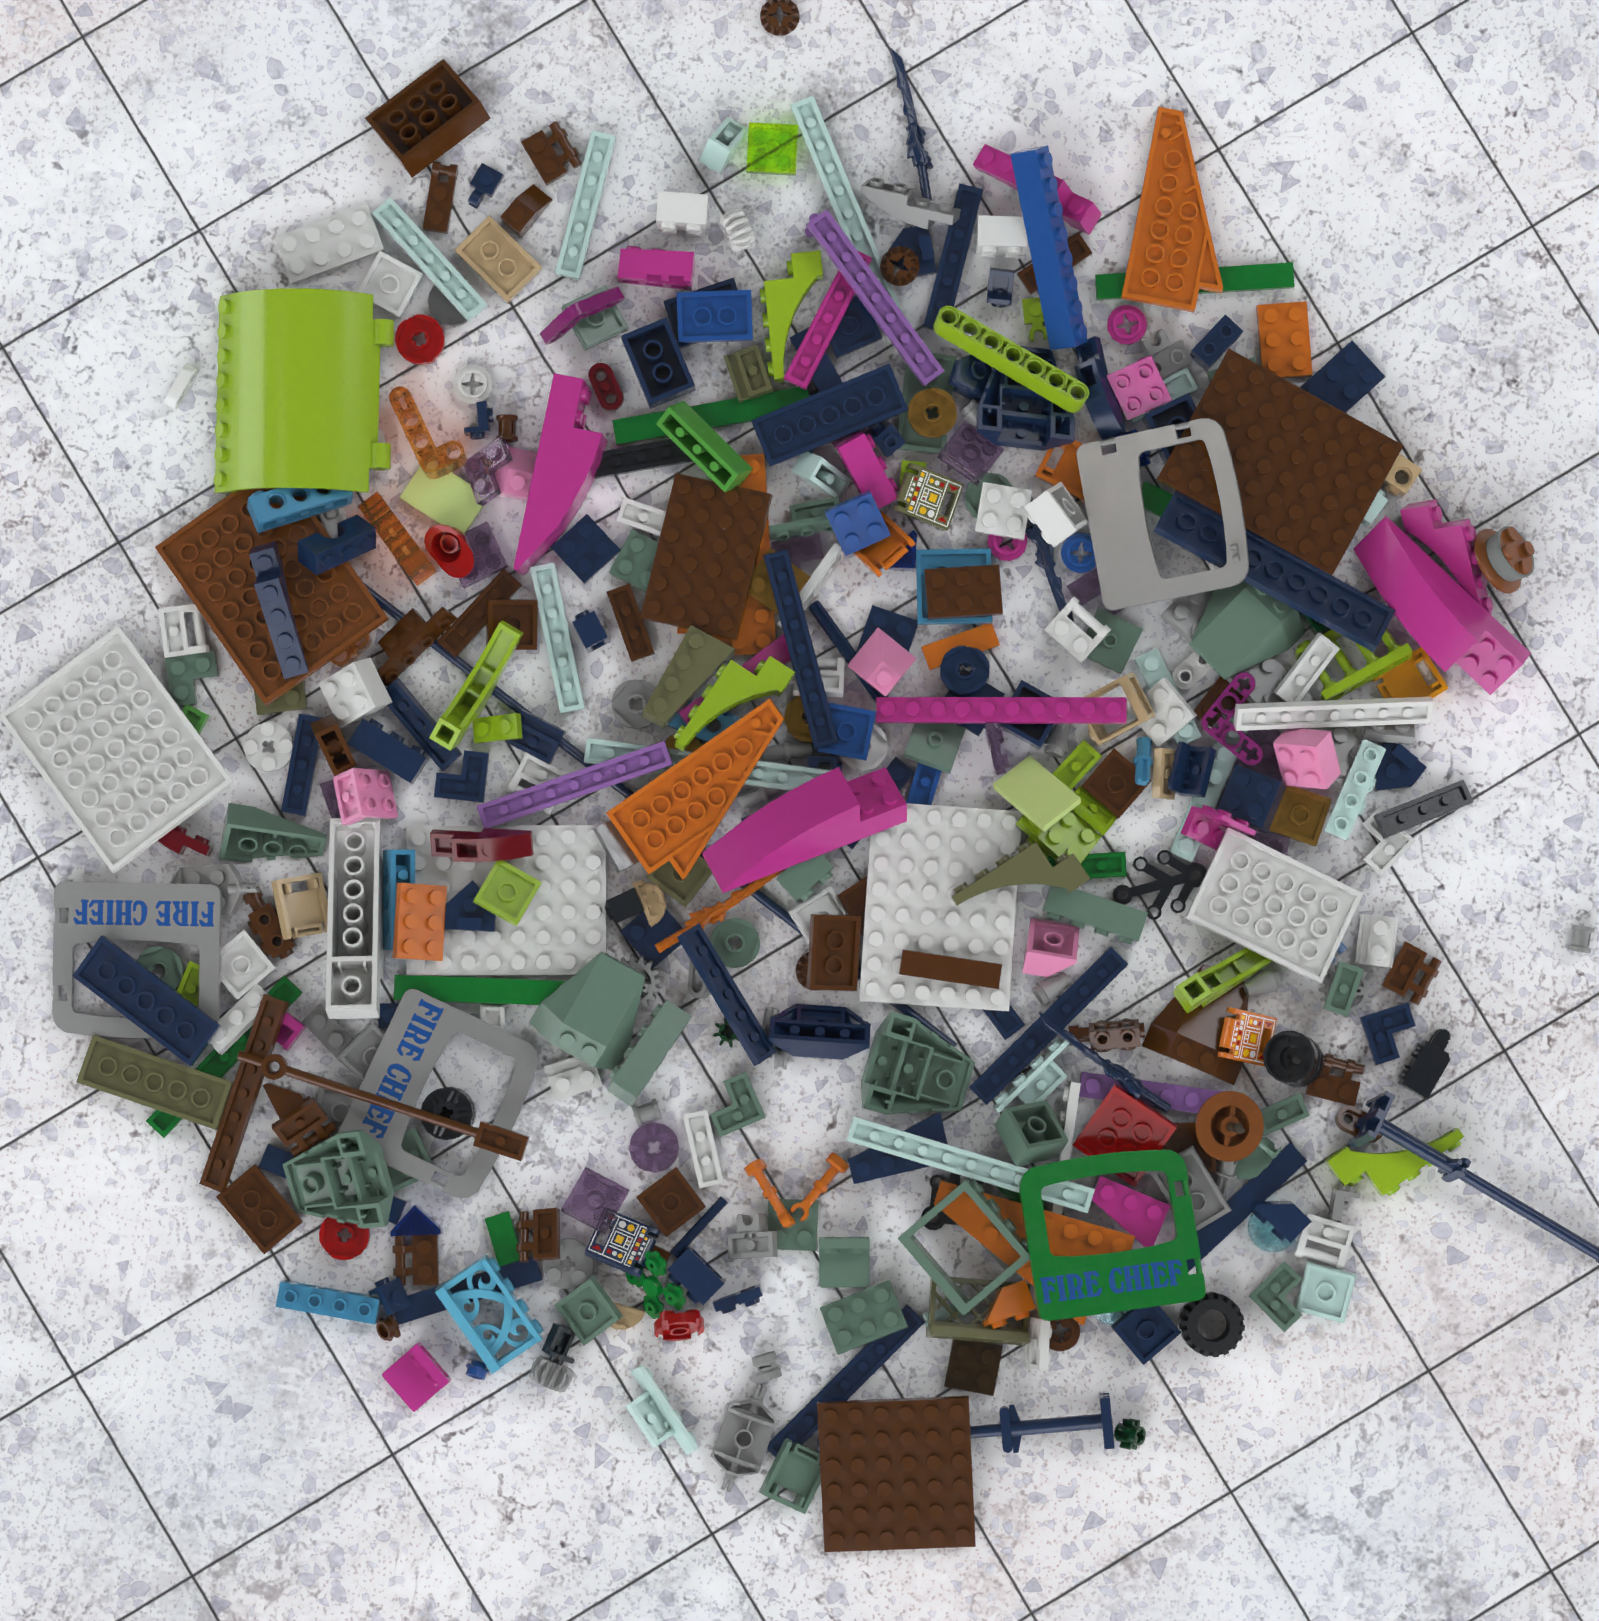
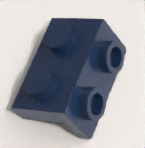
(1191, 770)

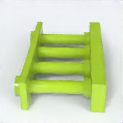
(1356, 678)

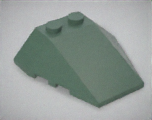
(1244, 629)
(593, 1012)
(913, 1070)
(342, 1180)

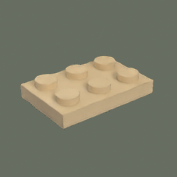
(498, 259)

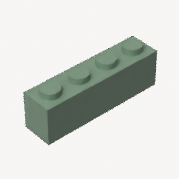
(1095, 912)

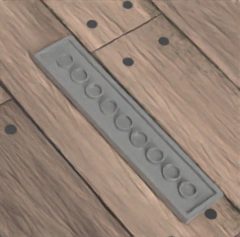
(1184, 617)

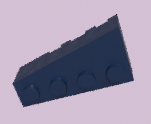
(875, 1164)

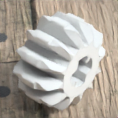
(736, 230)

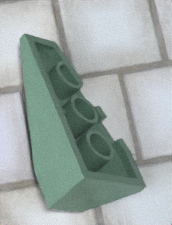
(259, 834)

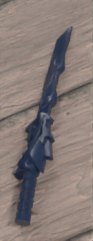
(915, 133)
(1045, 560)
(1115, 1071)

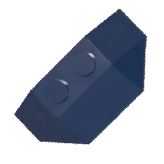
(819, 1031)

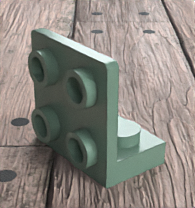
(844, 1262)

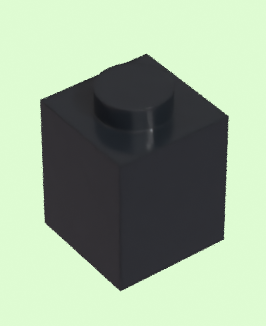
(623, 906)

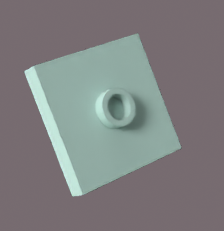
(1325, 1292)

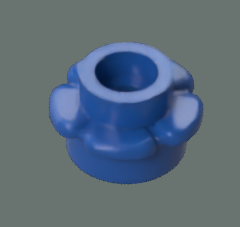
(477, 1370)

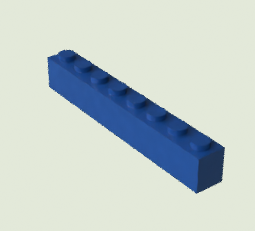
(1049, 247)

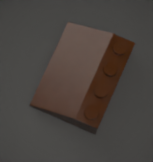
(428, 118)

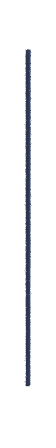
(626, 792)

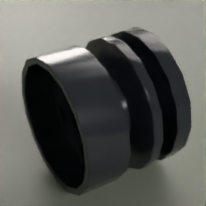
(1279, 1056)
(454, 1099)

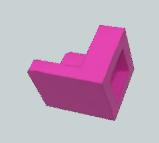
(290, 1031)

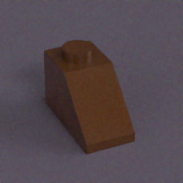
(525, 210)
(284, 1099)

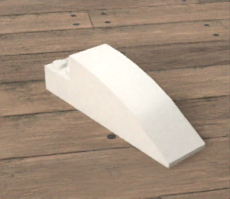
(354, 920)

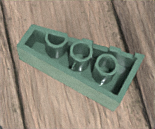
(648, 1053)

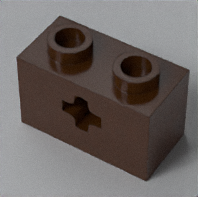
(333, 744)

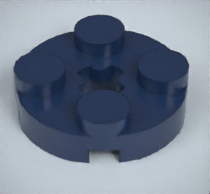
(963, 684)

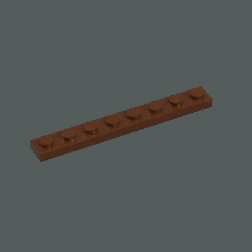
(243, 1095)

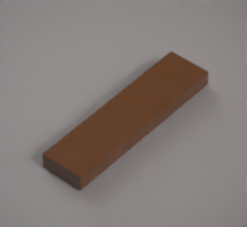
(473, 619)
(950, 969)

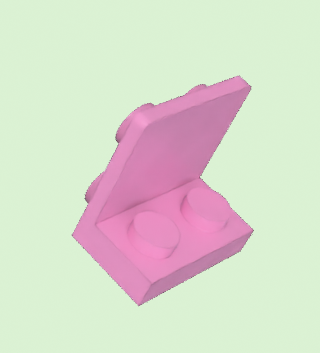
(364, 794)

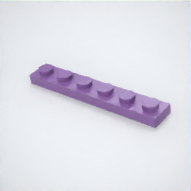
(1180, 1097)

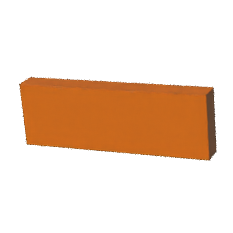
(980, 637)

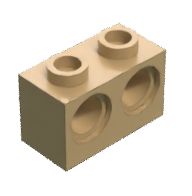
(1406, 467)

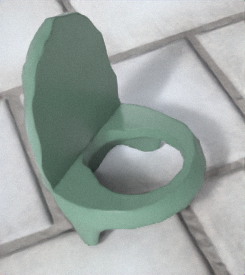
(1257, 1161)

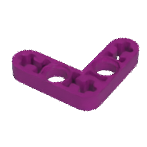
(573, 314)
(1226, 725)

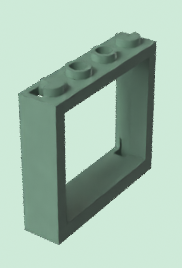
(936, 1272)

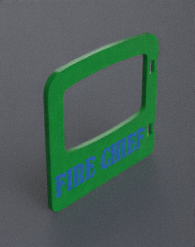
(1117, 1280)

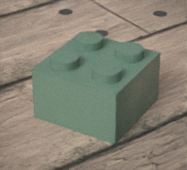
(802, 877)
(1031, 1133)

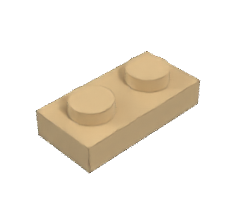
(1162, 767)

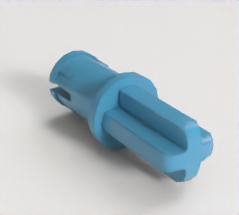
(1143, 760)

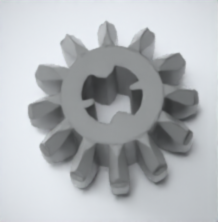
(551, 1374)

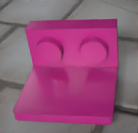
(1209, 827)
(416, 1376)

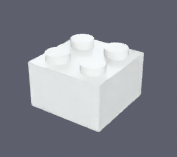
(682, 213)
(1001, 237)
(1056, 514)
(355, 692)

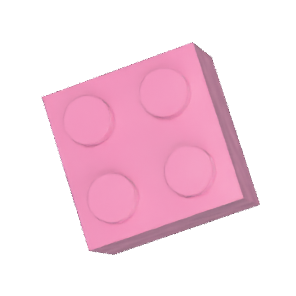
(1307, 758)

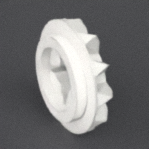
(464, 376)

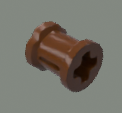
(507, 427)

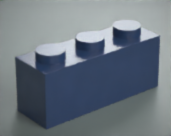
(388, 750)

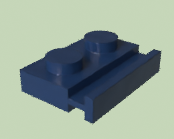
(538, 737)

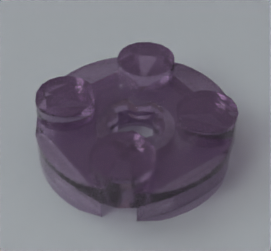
(668, 1145)

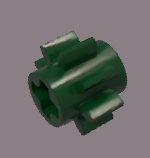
(724, 1038)
(1130, 1434)

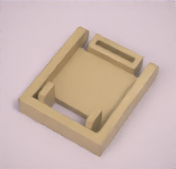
(303, 911)

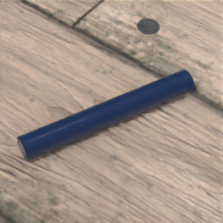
(698, 1227)

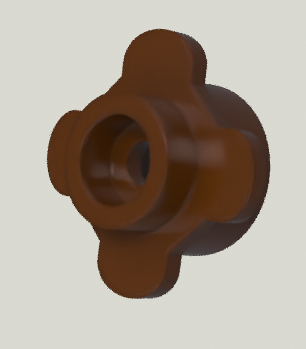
(388, 1328)

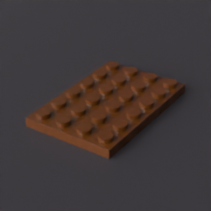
(706, 556)

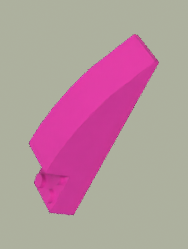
(561, 472)
(1437, 609)
(805, 825)

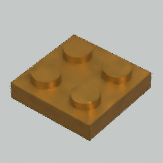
(761, 586)
(1301, 815)

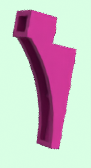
(1077, 210)
(1452, 543)

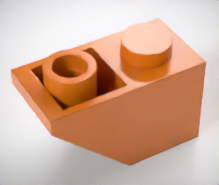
(1008, 1303)

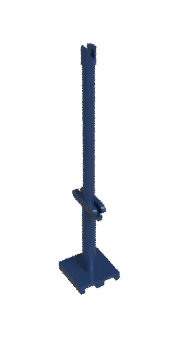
(1453, 1169)
(1013, 1428)

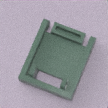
(795, 1470)

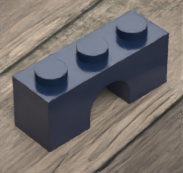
(324, 553)

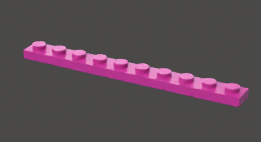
(1002, 710)

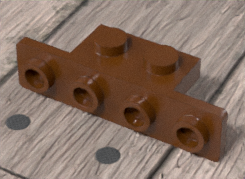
(409, 640)

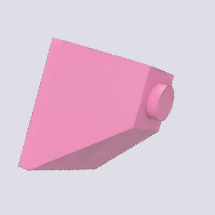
(516, 476)
(881, 662)
(1050, 947)

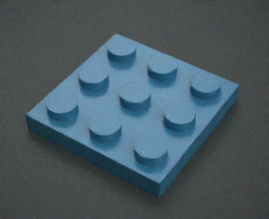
(946, 559)

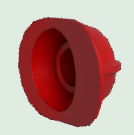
(450, 550)

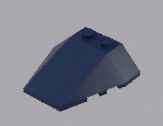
(1020, 417)

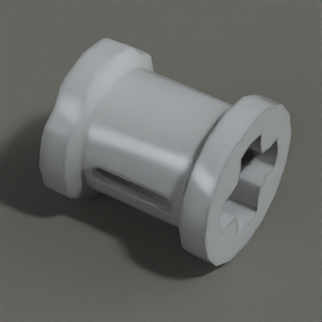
(1581, 939)
(646, 1112)

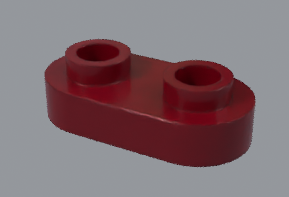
(607, 387)

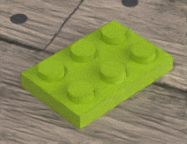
(1067, 835)

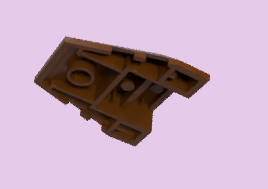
(1197, 1035)

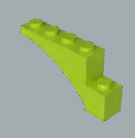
(782, 303)
(477, 688)
(733, 688)
(1217, 980)
(1386, 1169)

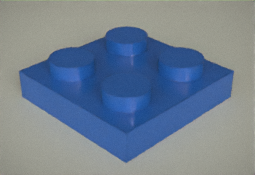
(857, 522)
(853, 731)

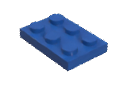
(714, 316)

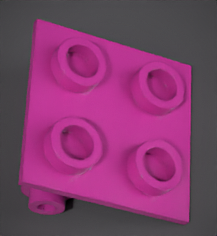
(1139, 387)

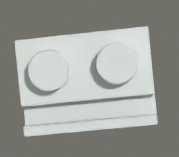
(1376, 940)
(571, 1077)
(1037, 1352)

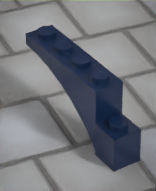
(277, 609)

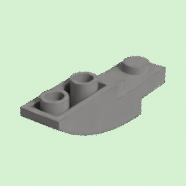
(900, 203)

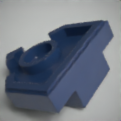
(920, 243)
(970, 377)
(1397, 768)
(466, 915)

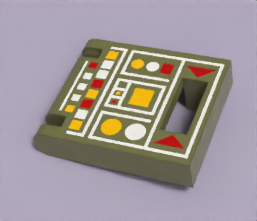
(925, 494)

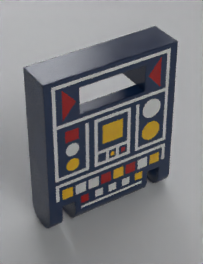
(624, 1245)

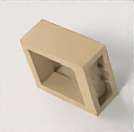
(1137, 700)

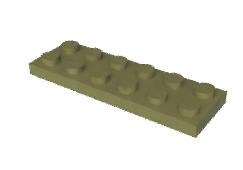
(154, 1082)

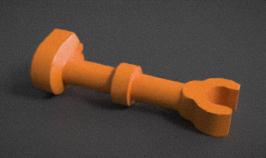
(837, 1165)
(756, 1169)

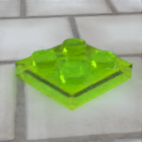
(772, 149)

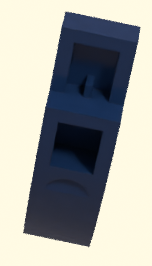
(1101, 402)

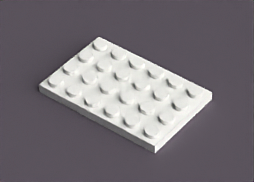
(1274, 905)

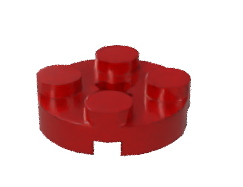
(412, 327)
(335, 1246)
(679, 1325)

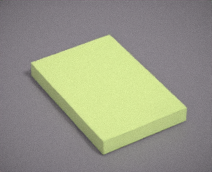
(444, 499)
(1036, 793)

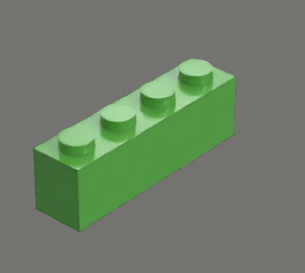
(704, 446)

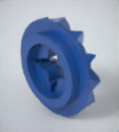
(1071, 561)

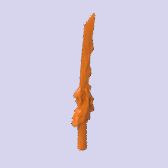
(717, 912)

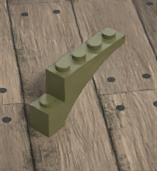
(1025, 867)

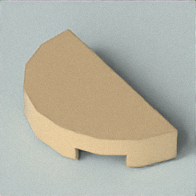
(652, 900)
(630, 1317)

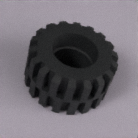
(1231, 1334)

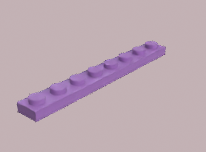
(875, 297)
(575, 784)

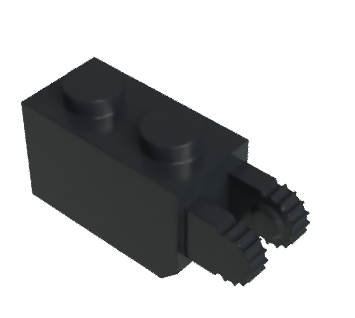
(1426, 1065)

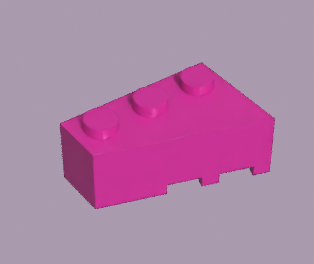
(656, 268)
(865, 467)
(1131, 1209)

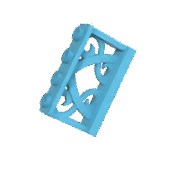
(485, 1347)

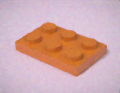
(1284, 339)
(419, 921)

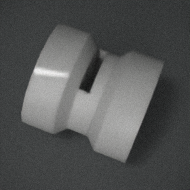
(768, 1372)

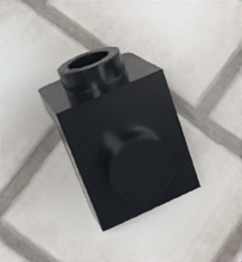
(559, 1343)

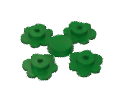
(653, 1287)

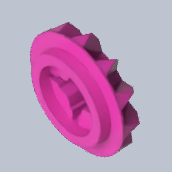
(1133, 315)
(1006, 553)

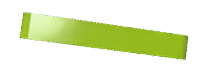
(1002, 350)

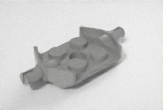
(223, 876)
(748, 1417)

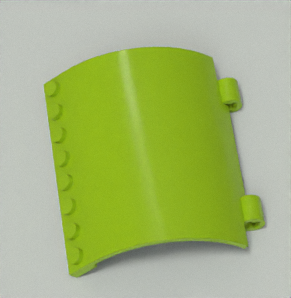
(299, 390)

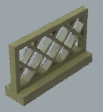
(972, 1331)

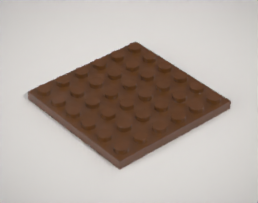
(896, 1474)

